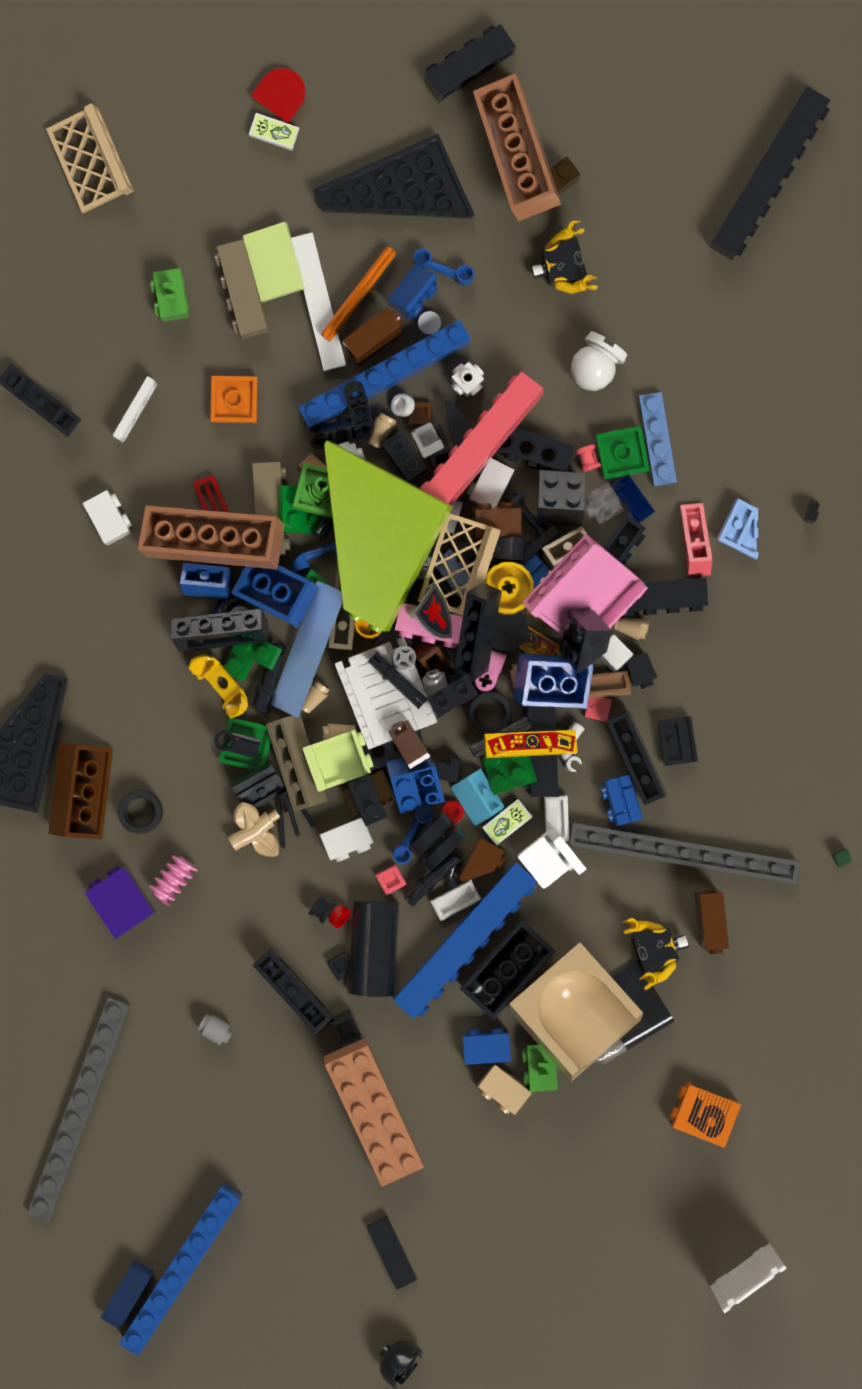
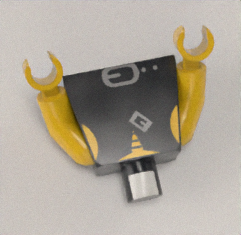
(564, 262)
(655, 949)

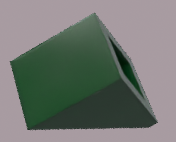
(842, 857)

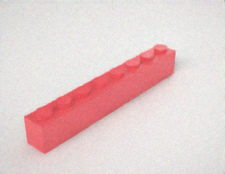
(484, 439)

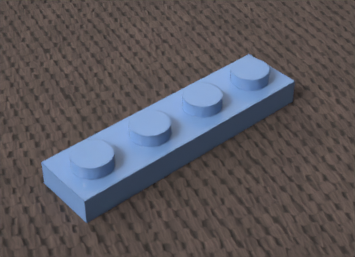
(657, 439)

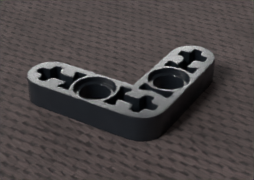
(356, 420)

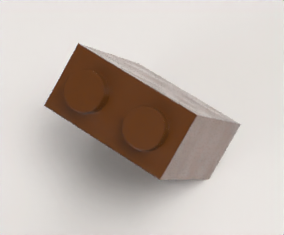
(373, 336)
(711, 921)

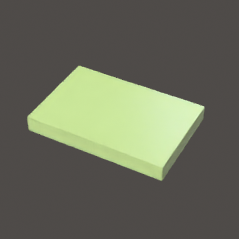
(273, 262)

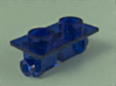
(633, 499)

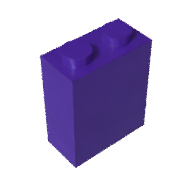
(119, 901)

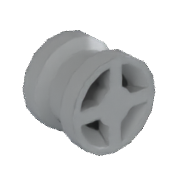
(406, 655)

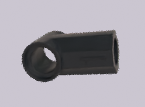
(240, 744)

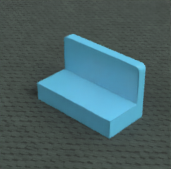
(477, 797)

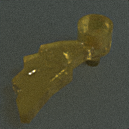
(528, 647)

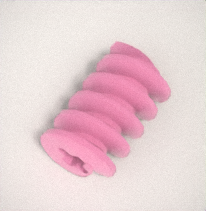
(172, 879)

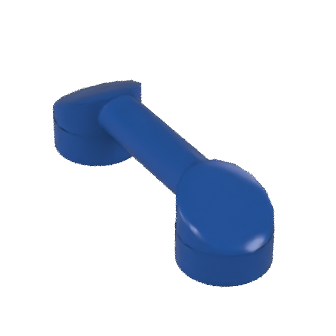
(463, 275)
(302, 563)
(401, 853)

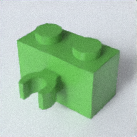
(170, 294)
(541, 1069)

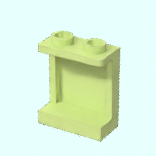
(338, 759)

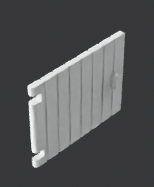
(377, 701)
(747, 1277)

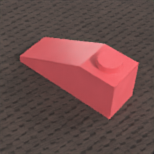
(695, 540)

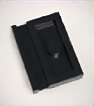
(677, 741)
(259, 786)

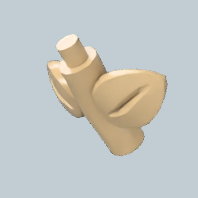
(255, 830)

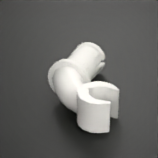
(567, 758)

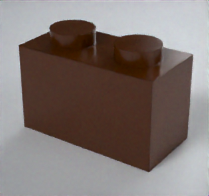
(505, 517)

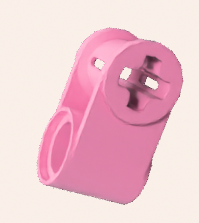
(496, 664)

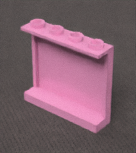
(585, 581)

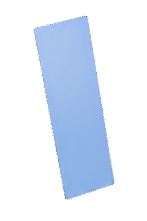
(307, 650)

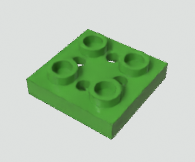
(305, 500)

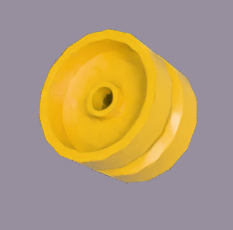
(520, 580)

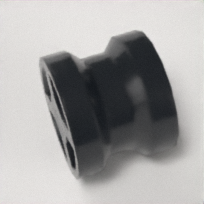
(321, 909)

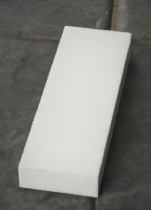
(135, 409)

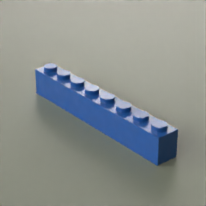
(388, 373)
(464, 940)
(180, 1269)

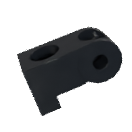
(446, 771)

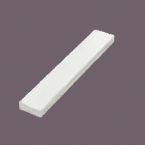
(317, 300)

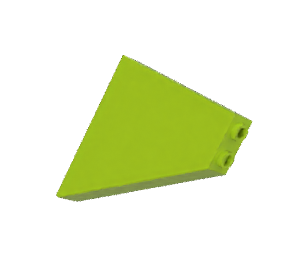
(380, 535)

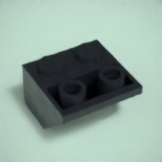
(584, 638)

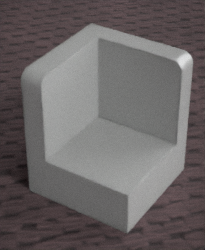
(427, 440)

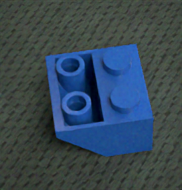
(413, 291)
(415, 786)

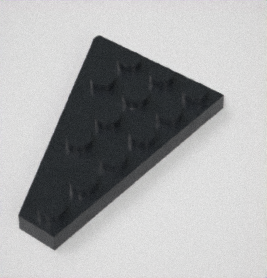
(403, 184)
(28, 744)

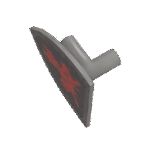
(434, 613)

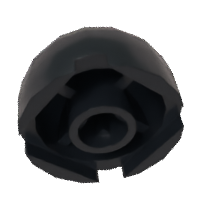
(398, 1362)

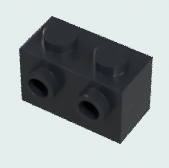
(624, 538)

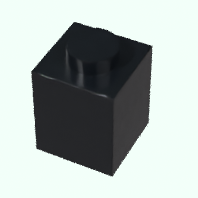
(641, 671)

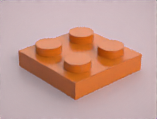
(234, 399)

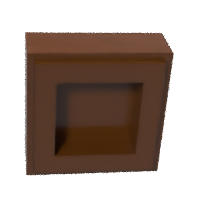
(421, 414)

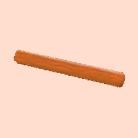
(358, 294)

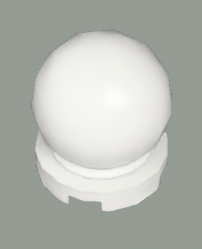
(595, 364)

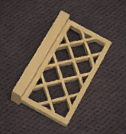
(104, 145)
(480, 565)

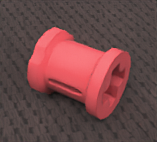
(588, 458)

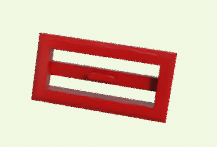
(204, 481)

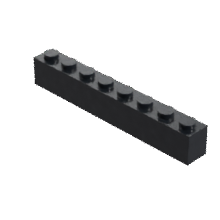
(769, 173)

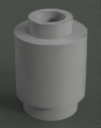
(434, 682)
(215, 1029)

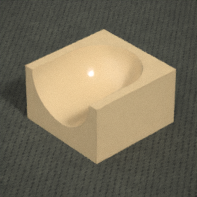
(575, 1011)

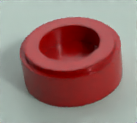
(453, 811)
(339, 916)

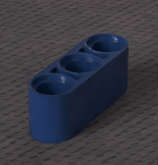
(127, 1294)

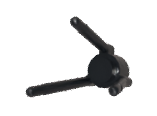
(285, 804)

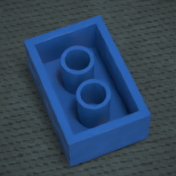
(276, 592)
(551, 682)

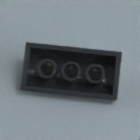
(373, 948)
(507, 969)

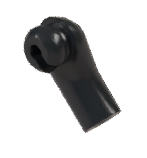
(224, 604)

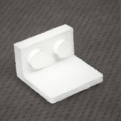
(549, 858)

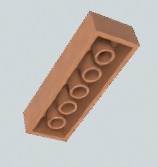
(517, 147)
(211, 537)
(373, 1112)

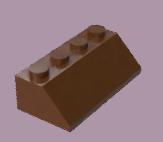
(80, 791)

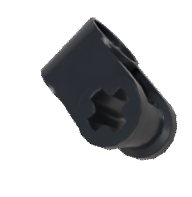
(510, 548)

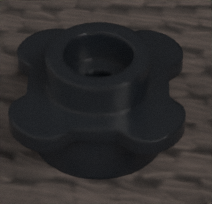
(470, 552)

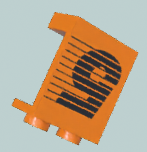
(704, 1114)

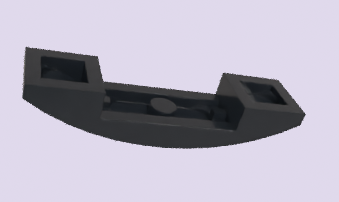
(39, 400)

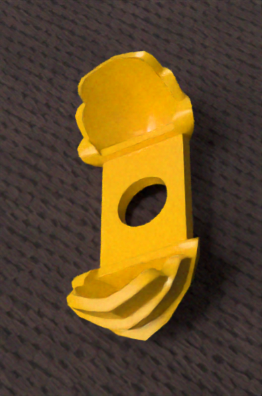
(210, 668)

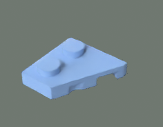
(741, 529)

